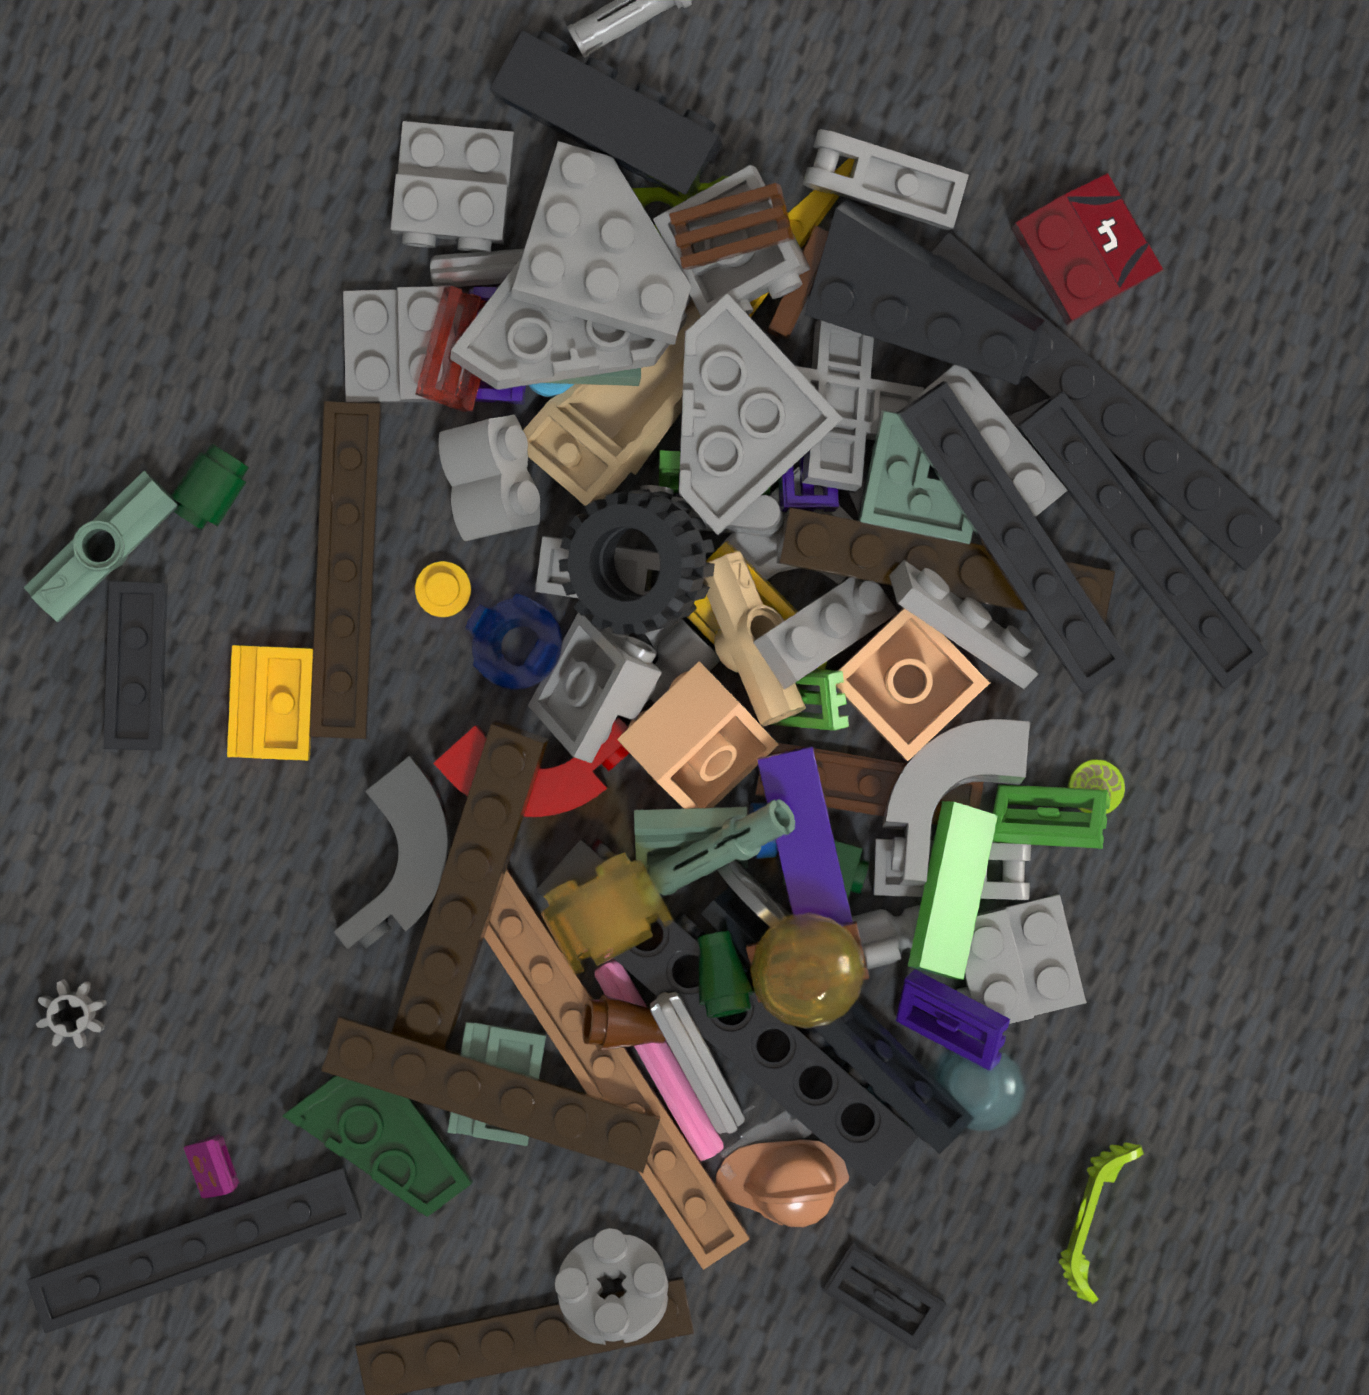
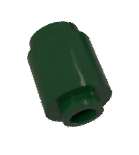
(209, 487)

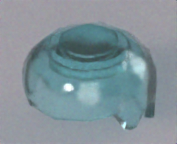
(987, 1095)

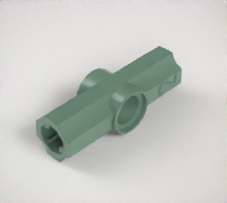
(74, 572)

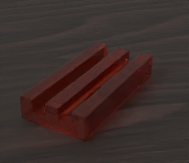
(436, 348)

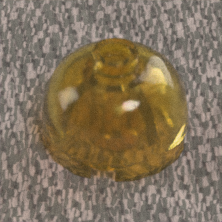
(807, 970)

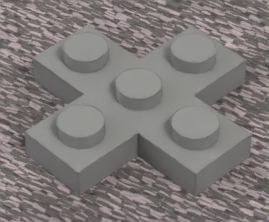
(844, 380)

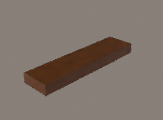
(867, 782)

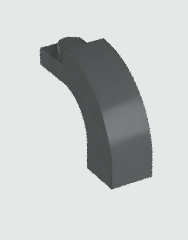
(423, 839)

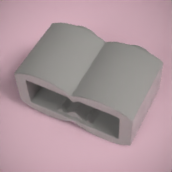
(489, 477)

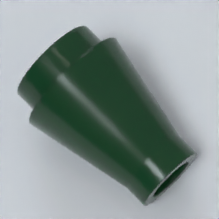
(722, 978)

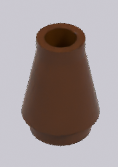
(618, 1024)

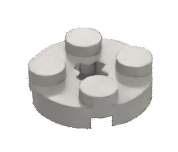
(614, 1318)

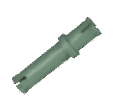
(738, 839)

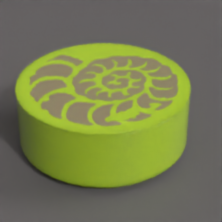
(1099, 776)

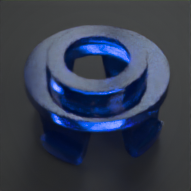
(491, 625)

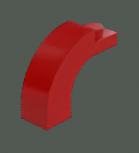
(555, 788)

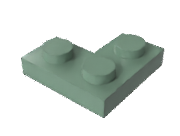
(902, 494)

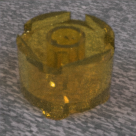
(606, 913)

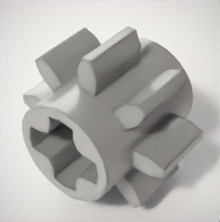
(75, 999)

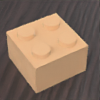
(909, 682)
(697, 740)

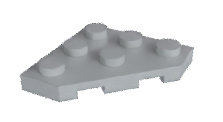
(600, 252)
(530, 344)
(741, 414)

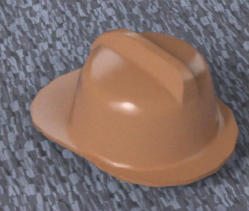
(785, 1180)

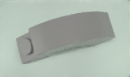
(966, 754)

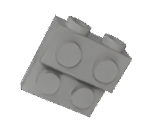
(452, 186)
(746, 275)
(389, 341)
(592, 684)
(1023, 960)

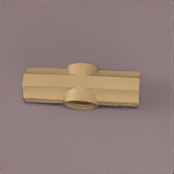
(741, 623)

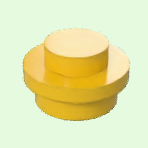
(443, 589)

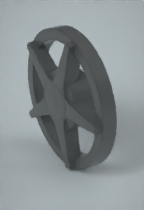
(753, 893)

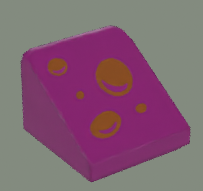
(212, 1166)

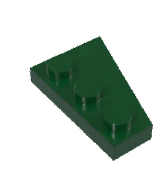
(385, 1139)

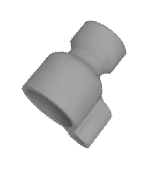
(678, 652)
(886, 935)

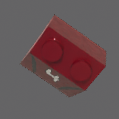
(1086, 248)

